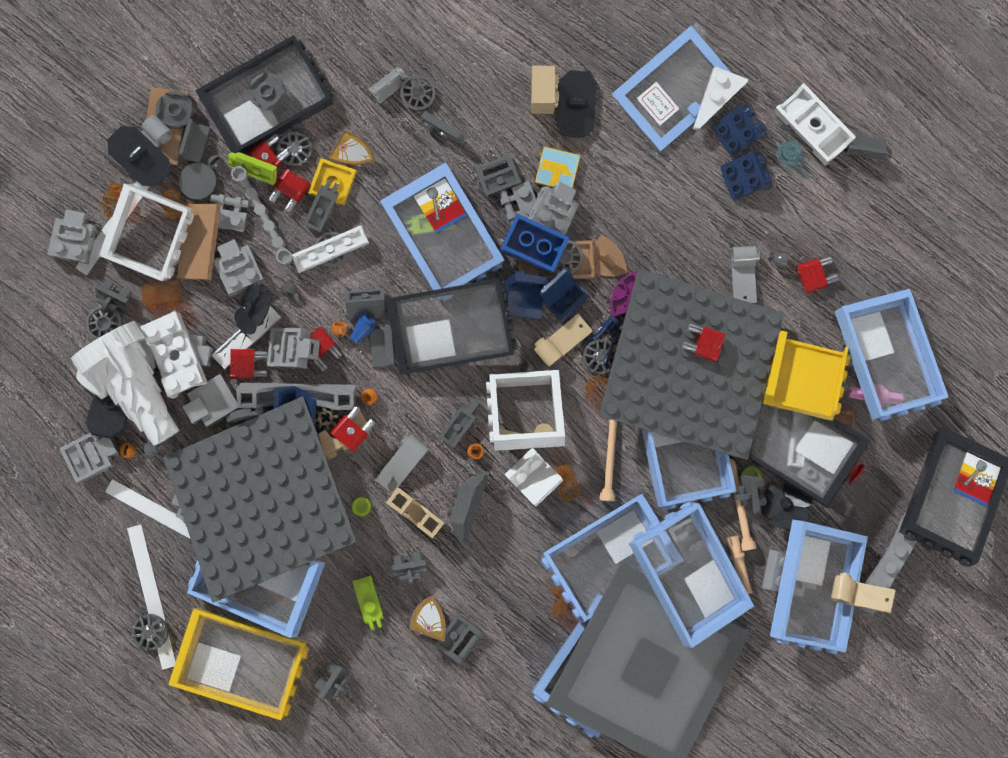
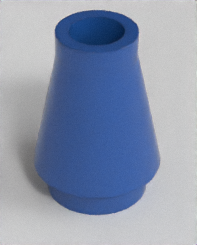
(363, 327)

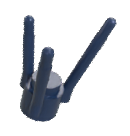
(610, 328)

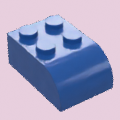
(534, 244)

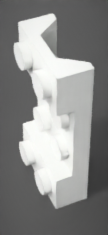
(828, 138)
(164, 338)

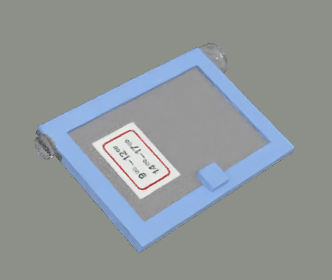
(669, 88)

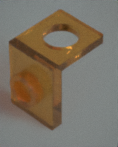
(111, 197)
(591, 384)
(568, 482)

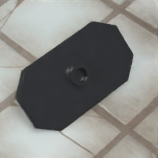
(576, 104)
(138, 156)
(105, 418)

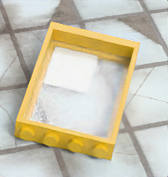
(239, 663)

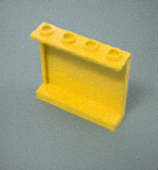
(806, 378)

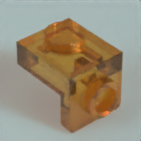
(174, 195)
(559, 607)

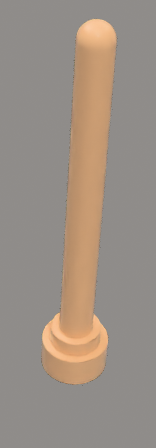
(607, 493)
(747, 541)

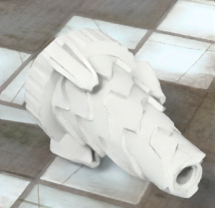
(123, 368)

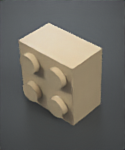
(543, 86)

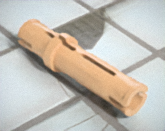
(737, 557)

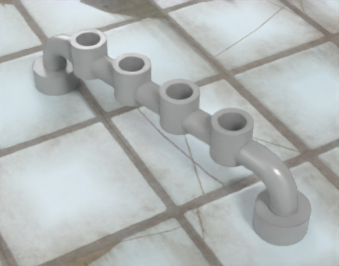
(283, 255)

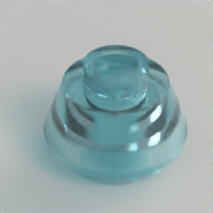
(789, 153)

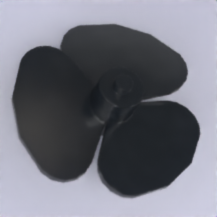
(252, 311)
(784, 508)

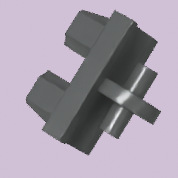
(111, 299)
(748, 493)
(409, 570)
(335, 684)

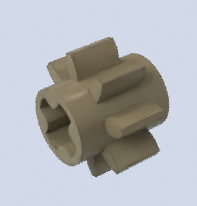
(326, 413)

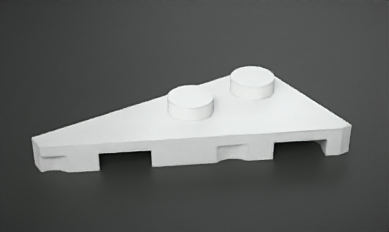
(719, 90)

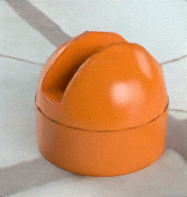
(339, 328)
(369, 392)
(475, 447)
(131, 451)

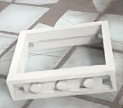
(117, 224)
(527, 440)

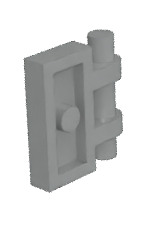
(523, 196)
(228, 219)

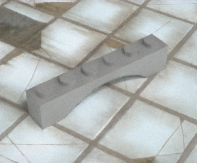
(327, 395)
(890, 563)

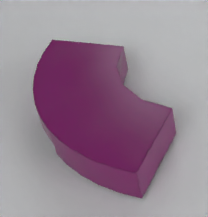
(621, 295)

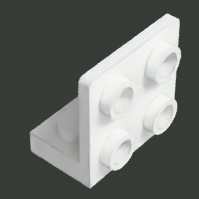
(534, 477)

